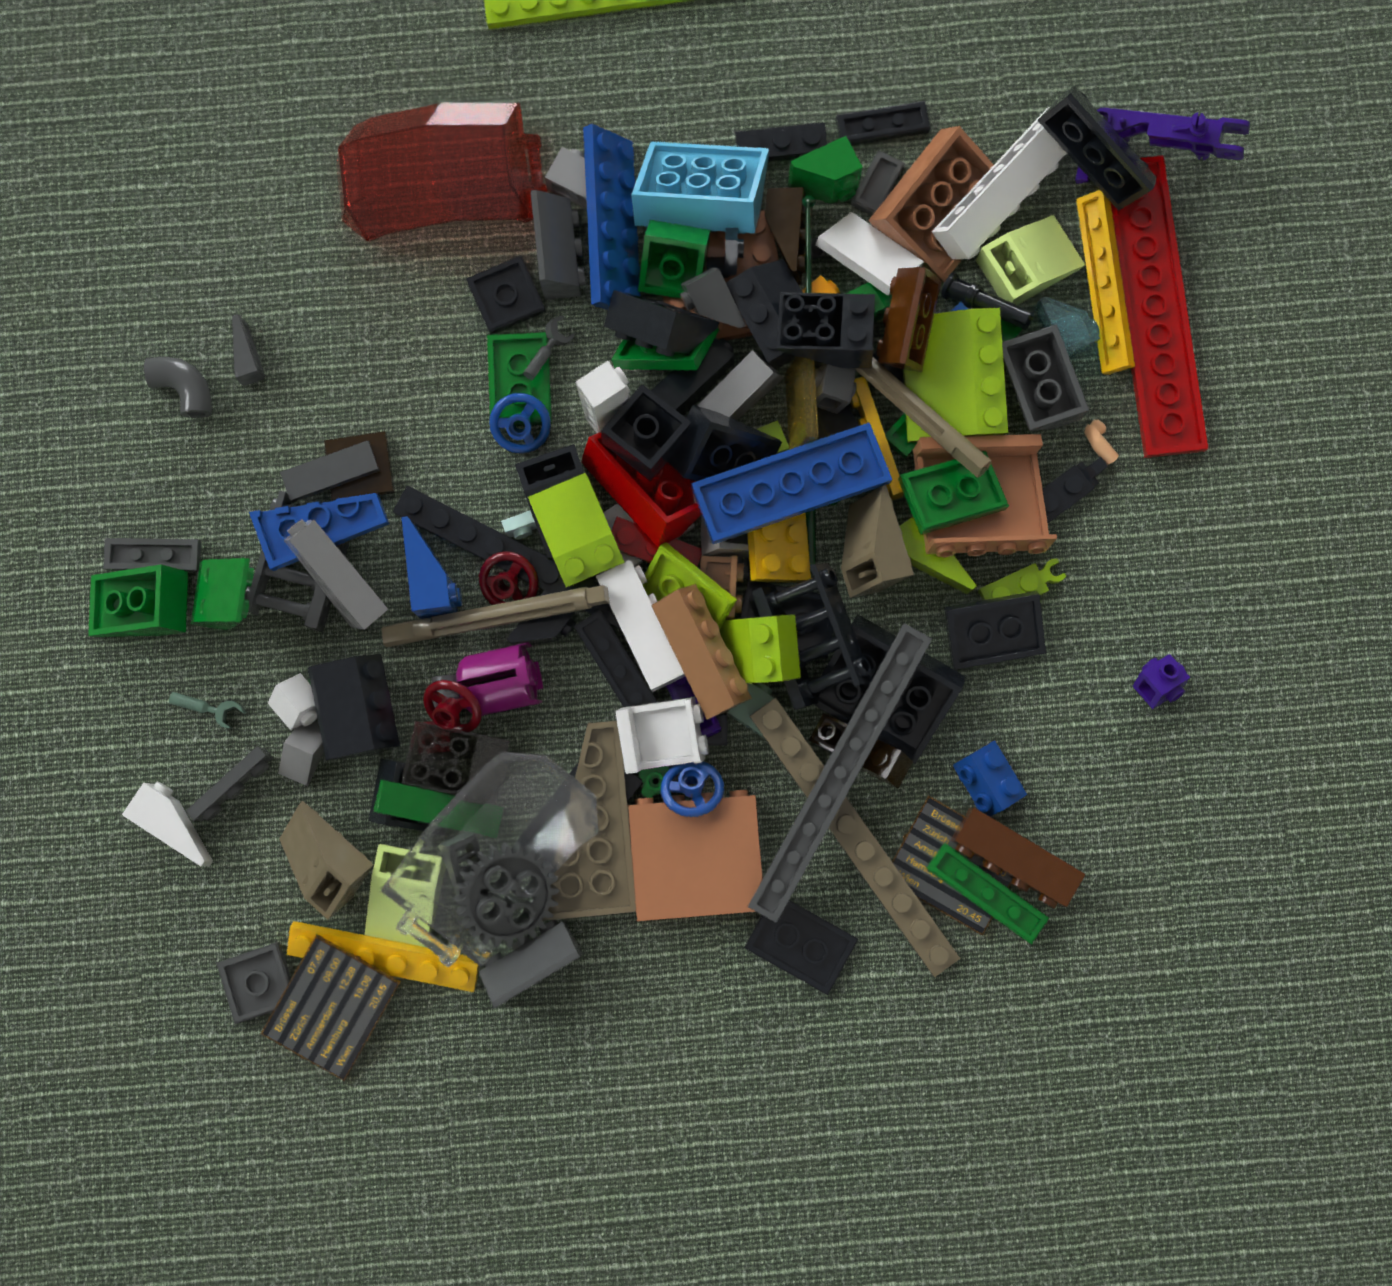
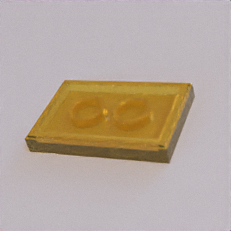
(801, 402)

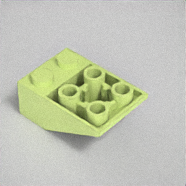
(1029, 260)
(382, 911)

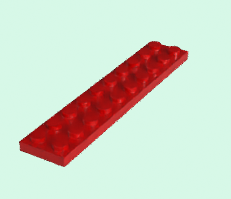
(1159, 323)

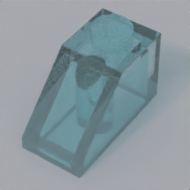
(1074, 324)

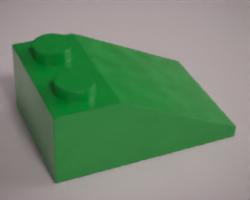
(138, 602)

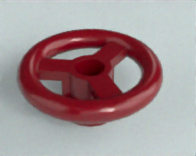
(496, 583)
(448, 709)

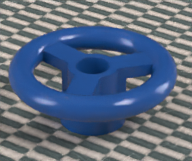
(518, 434)
(691, 774)

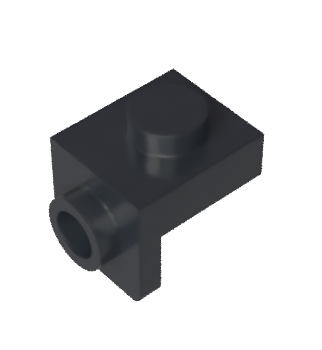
(733, 249)

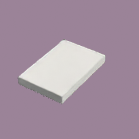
(866, 251)

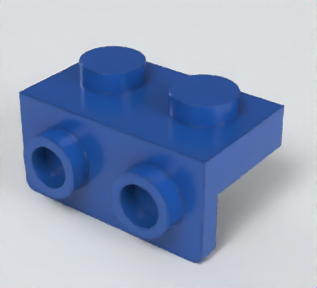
(989, 779)

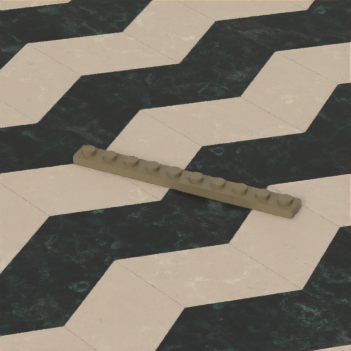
(858, 842)

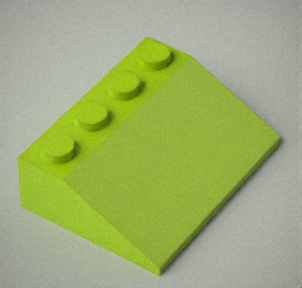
(963, 374)

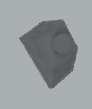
(711, 298)

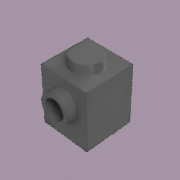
(834, 387)

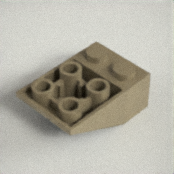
(873, 546)
(322, 861)

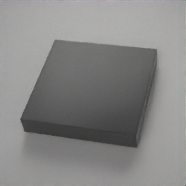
(254, 981)

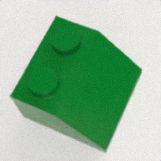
(827, 172)
(671, 257)

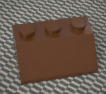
(909, 318)

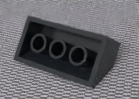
(1097, 149)

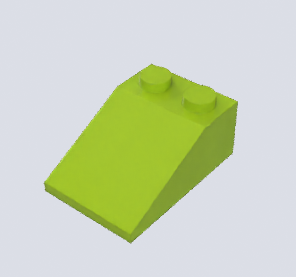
(576, 529)
(763, 647)

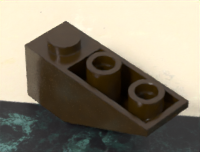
(788, 226)
(883, 760)

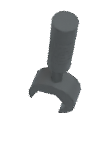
(545, 351)

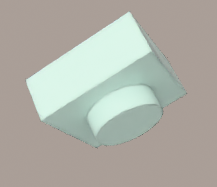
(519, 525)

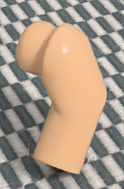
(1099, 444)

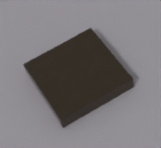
(379, 482)

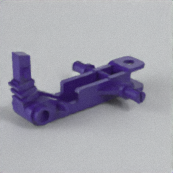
(1179, 132)

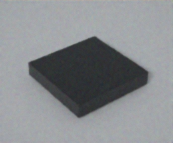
(505, 295)

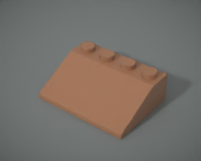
(928, 194)

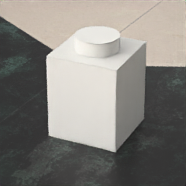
(294, 702)

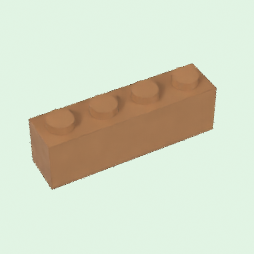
(701, 651)

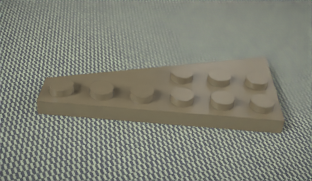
(600, 872)

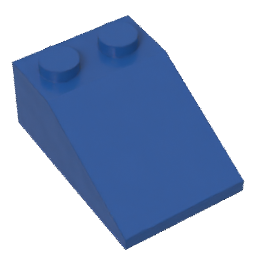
(429, 584)

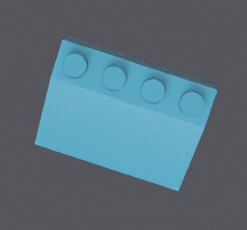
(701, 186)

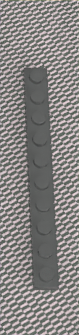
(839, 772)

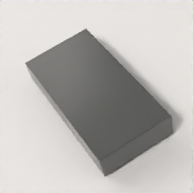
(877, 182)

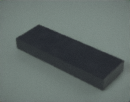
(884, 123)

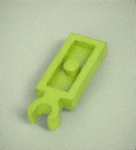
(1022, 581)

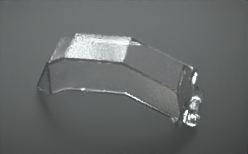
(507, 801)

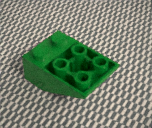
(221, 593)

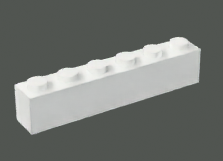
(999, 193)

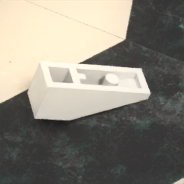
(166, 819)

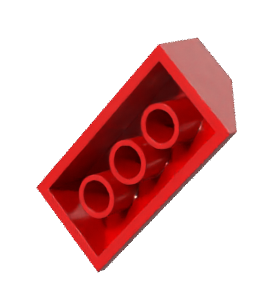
(659, 506)

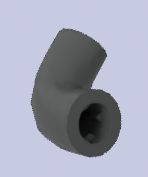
(185, 379)

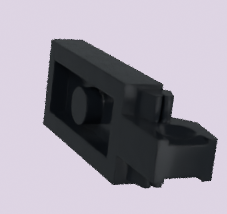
(1071, 487)

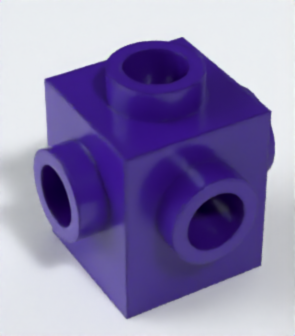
(1161, 681)

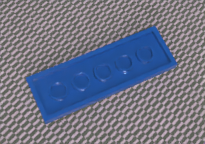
(610, 215)
(791, 483)

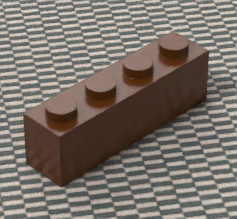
(1018, 858)

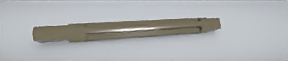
(926, 418)
(494, 615)

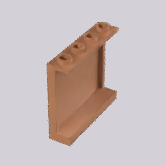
(1018, 527)
(695, 862)

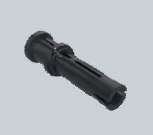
(975, 297)

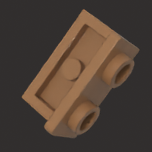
(726, 573)

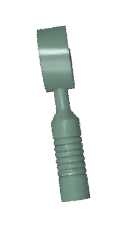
(202, 707)

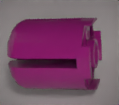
(498, 665)

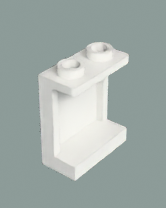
(661, 734)

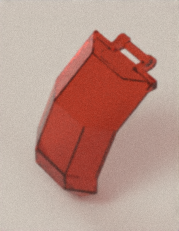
(437, 168)

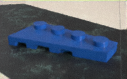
(339, 519)

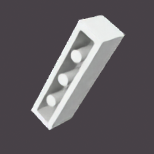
(602, 394)
(640, 624)

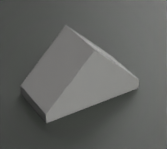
(302, 753)

